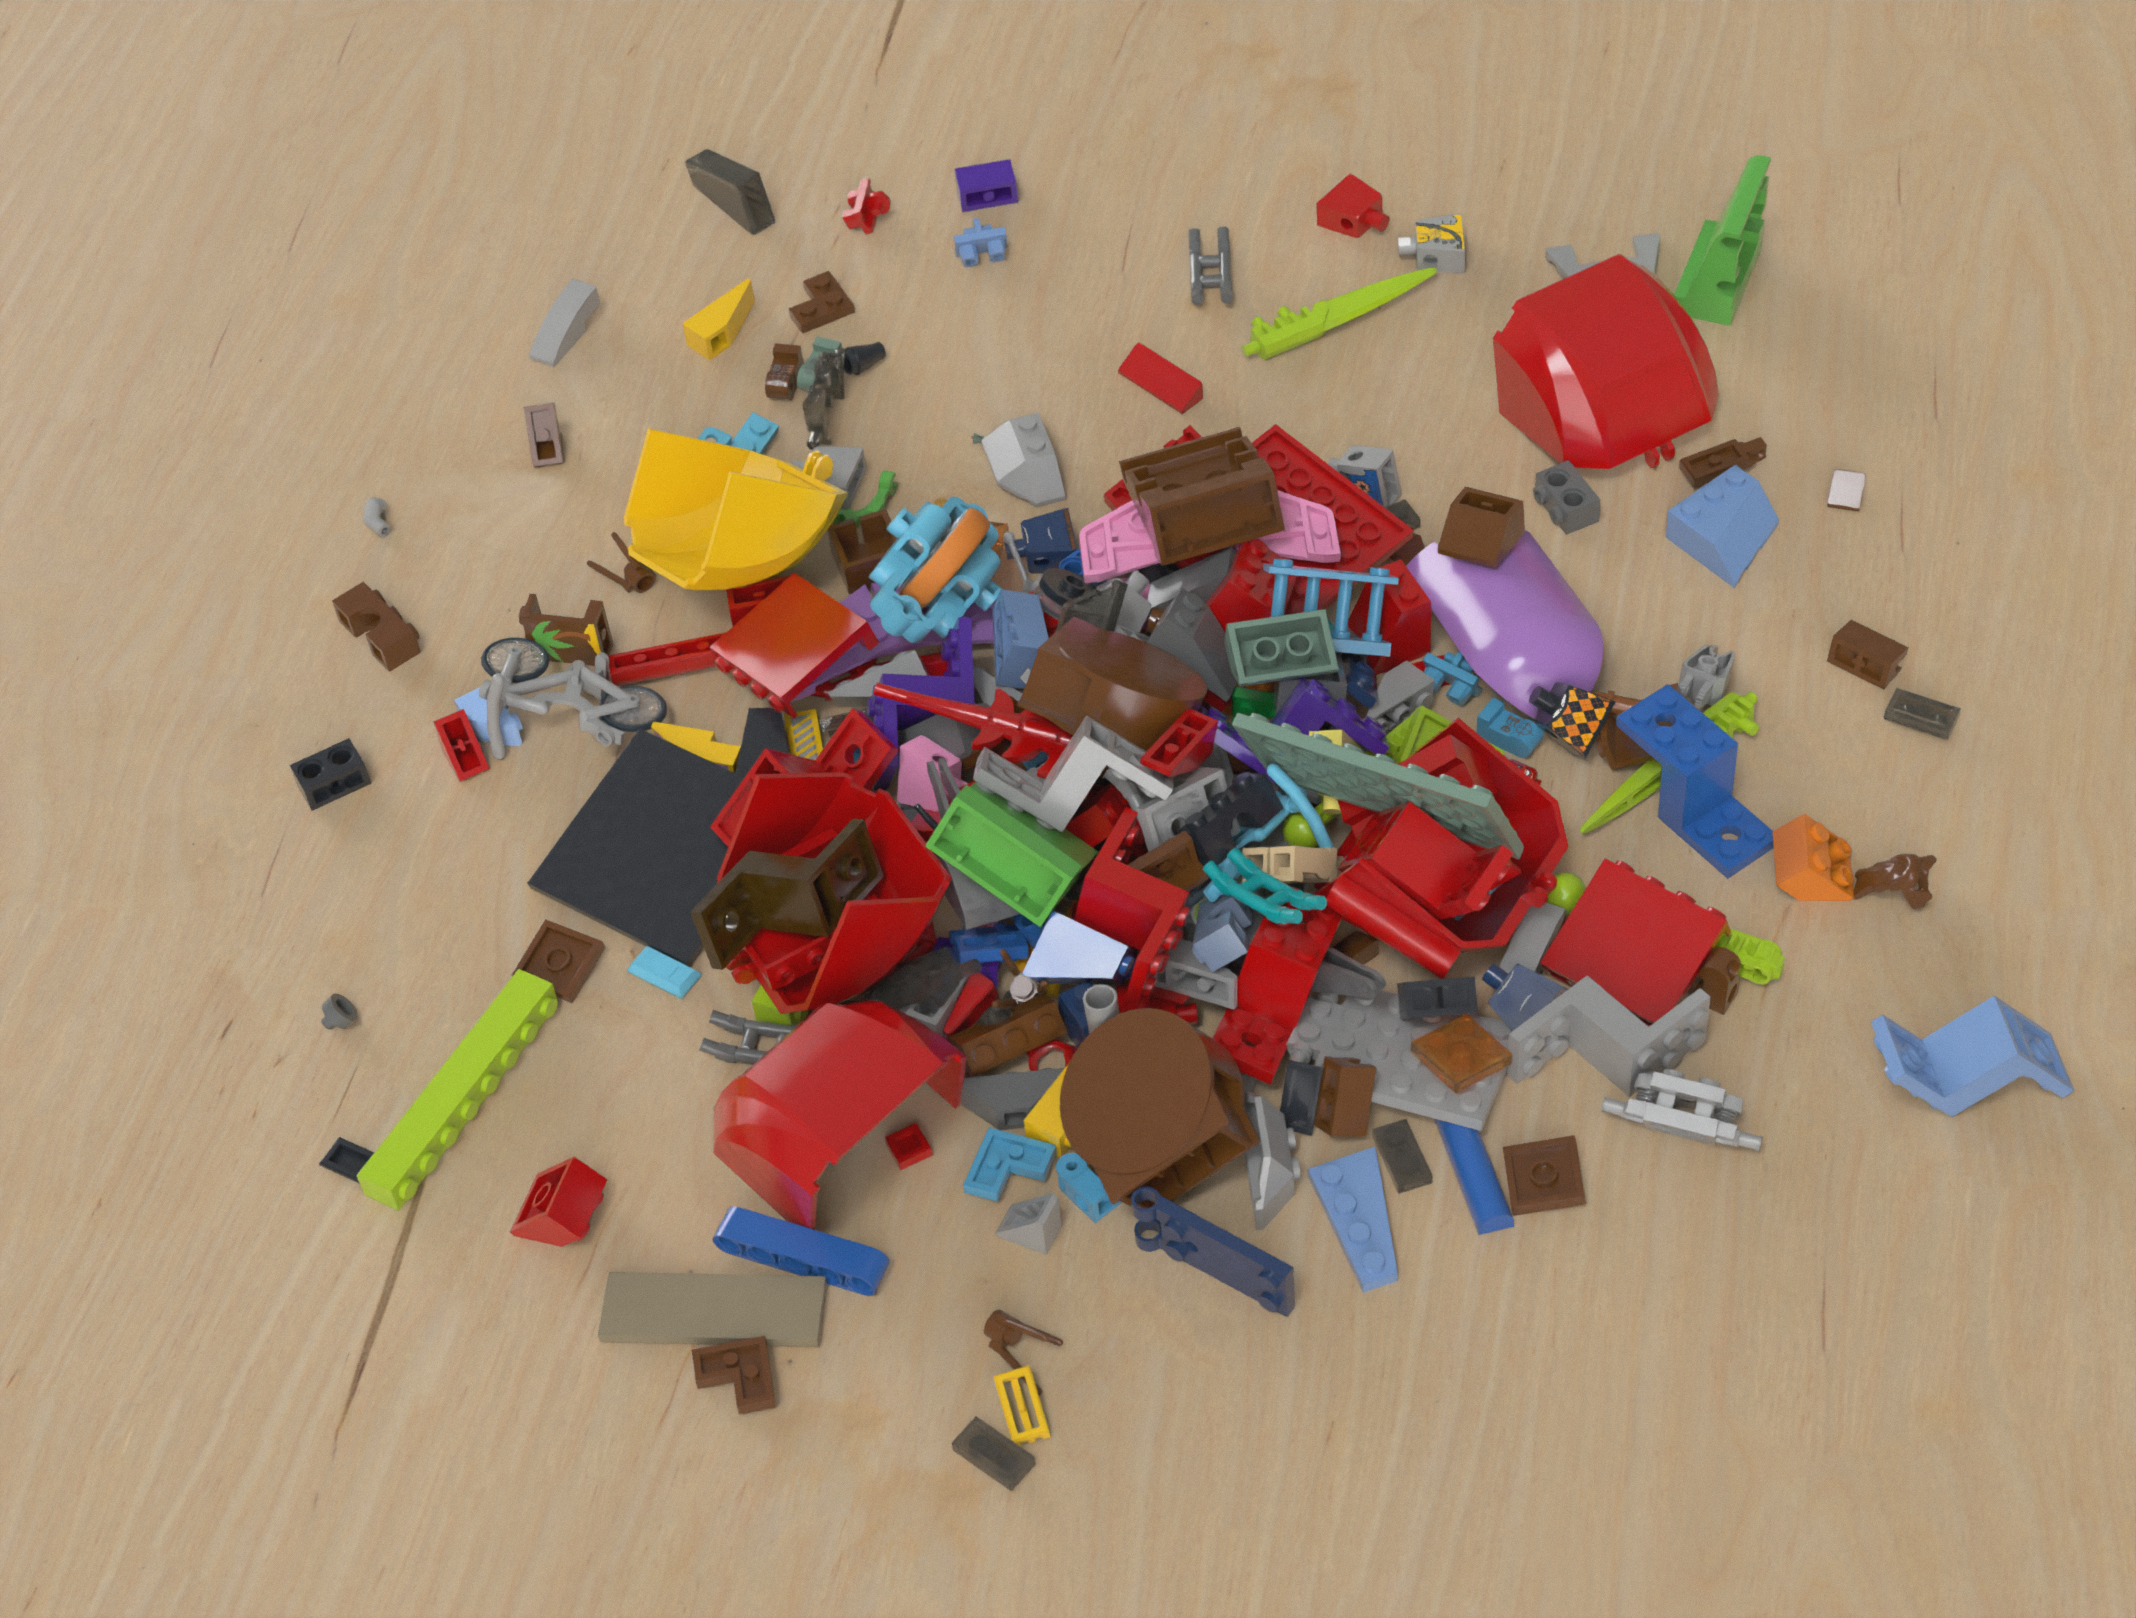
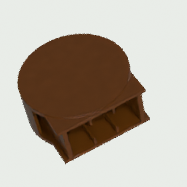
(1113, 681)
(1154, 1105)

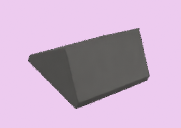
(1198, 578)
(945, 732)

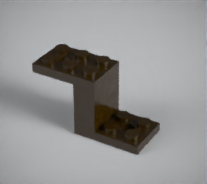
(786, 893)

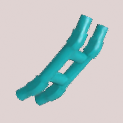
(1255, 880)

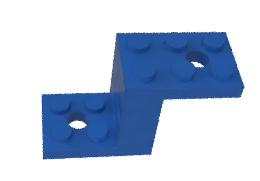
(1697, 780)

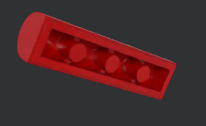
(662, 660)
(1392, 927)

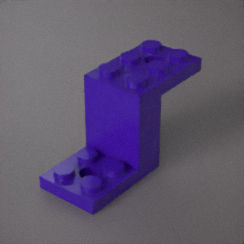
(954, 685)
(1307, 710)

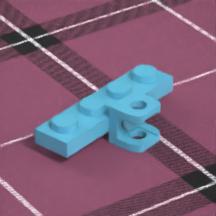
(754, 435)

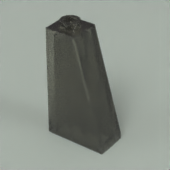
(732, 188)

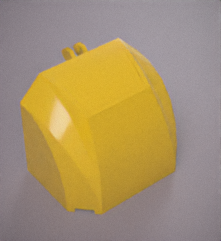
(725, 512)

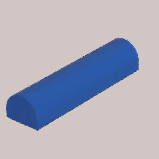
(1476, 1177)

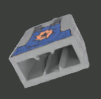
(1371, 471)

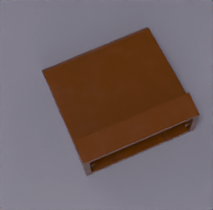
(1203, 495)

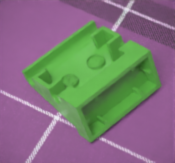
(1727, 250)
(1010, 852)

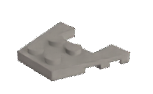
(1644, 246)

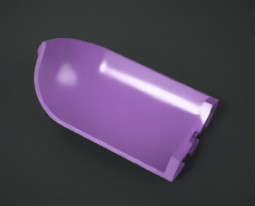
(1513, 621)

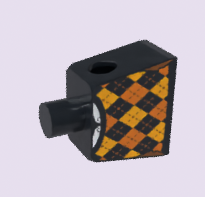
(1571, 716)

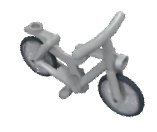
(525, 660)

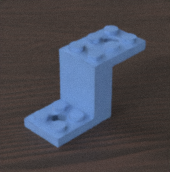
(1971, 1056)

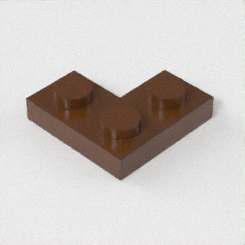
(826, 303)
(740, 1362)

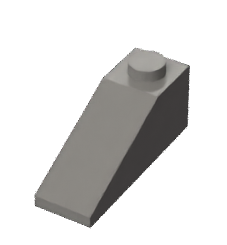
(1190, 977)

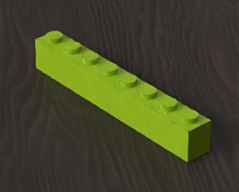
(458, 1090)

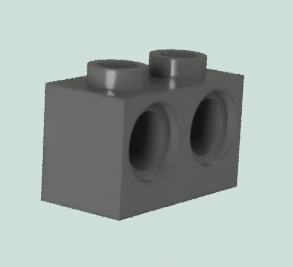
(1567, 497)

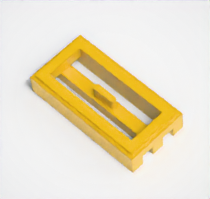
(1029, 1433)

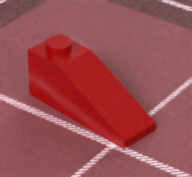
(1183, 745)

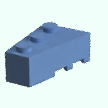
(1017, 635)

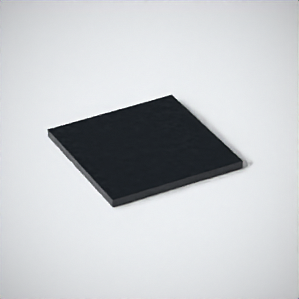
(644, 846)

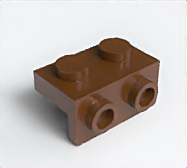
(1174, 863)

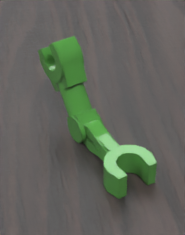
(886, 487)

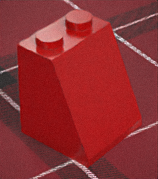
(1403, 619)

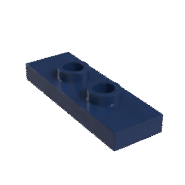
(1360, 680)

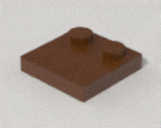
(561, 958)
(1544, 1175)

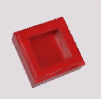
(908, 1146)

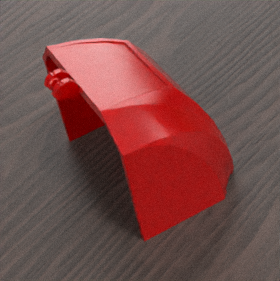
(1604, 367)
(1540, 829)
(870, 933)
(824, 1095)

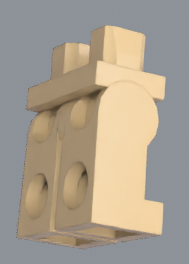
(1296, 863)

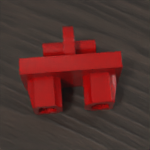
(865, 207)

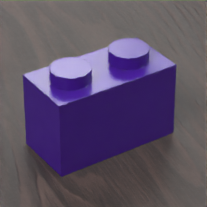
(986, 185)

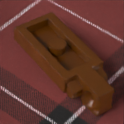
(1712, 462)

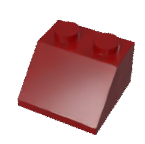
(560, 1204)

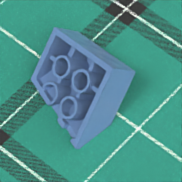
(1723, 523)

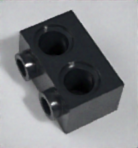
(330, 774)
(1437, 997)

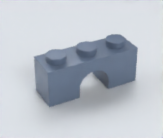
(1221, 931)

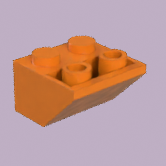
(1812, 861)

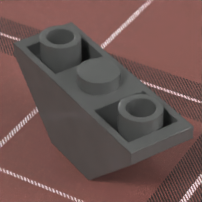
(1006, 1097)

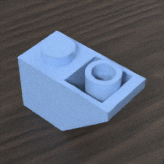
(477, 715)

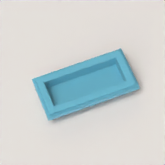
(664, 972)

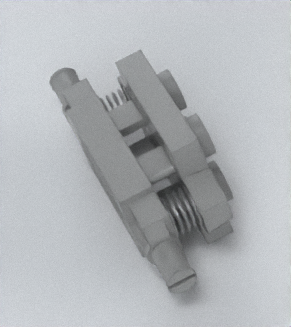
(1672, 1090)

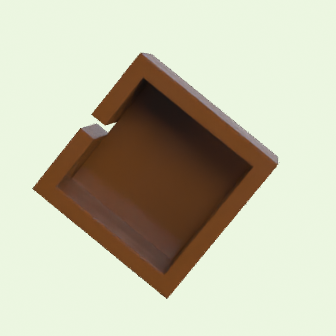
(858, 560)

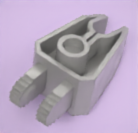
(1706, 675)

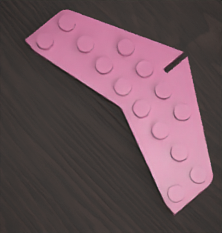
(1122, 545)

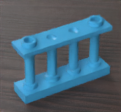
(1371, 641)

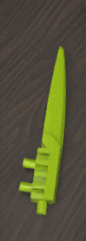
(1295, 330)
(1729, 714)

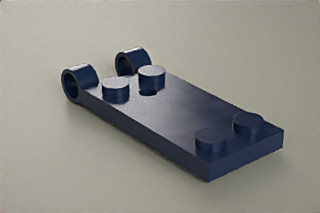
(1214, 1251)

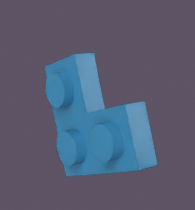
(1007, 1154)

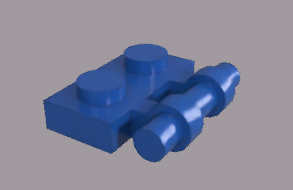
(987, 942)

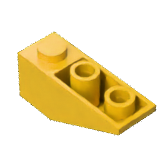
(718, 323)

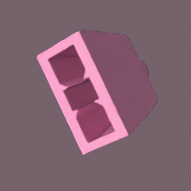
(913, 777)

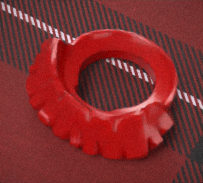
(1040, 1051)

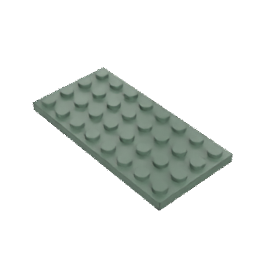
(1378, 781)

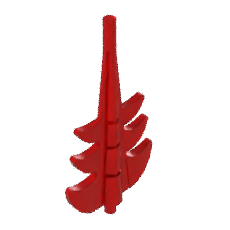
(1025, 730)

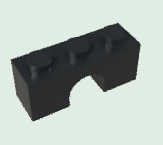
(1247, 799)

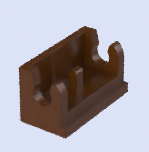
(1866, 654)
(1345, 1097)

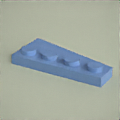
(1357, 1211)

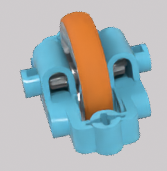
(944, 564)

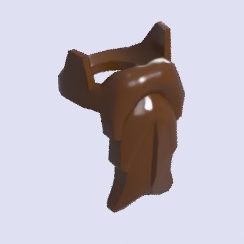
(1898, 874)

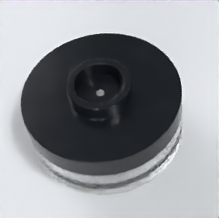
(1059, 587)

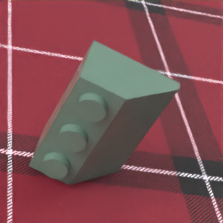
(1280, 648)

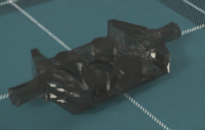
(827, 387)
(922, 978)

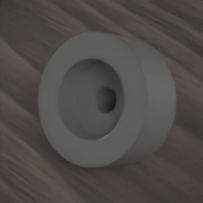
(338, 1012)

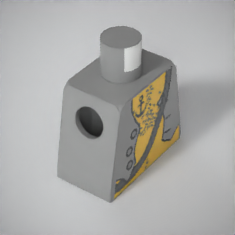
(1437, 244)

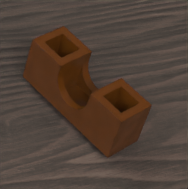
(389, 636)
(1029, 1027)

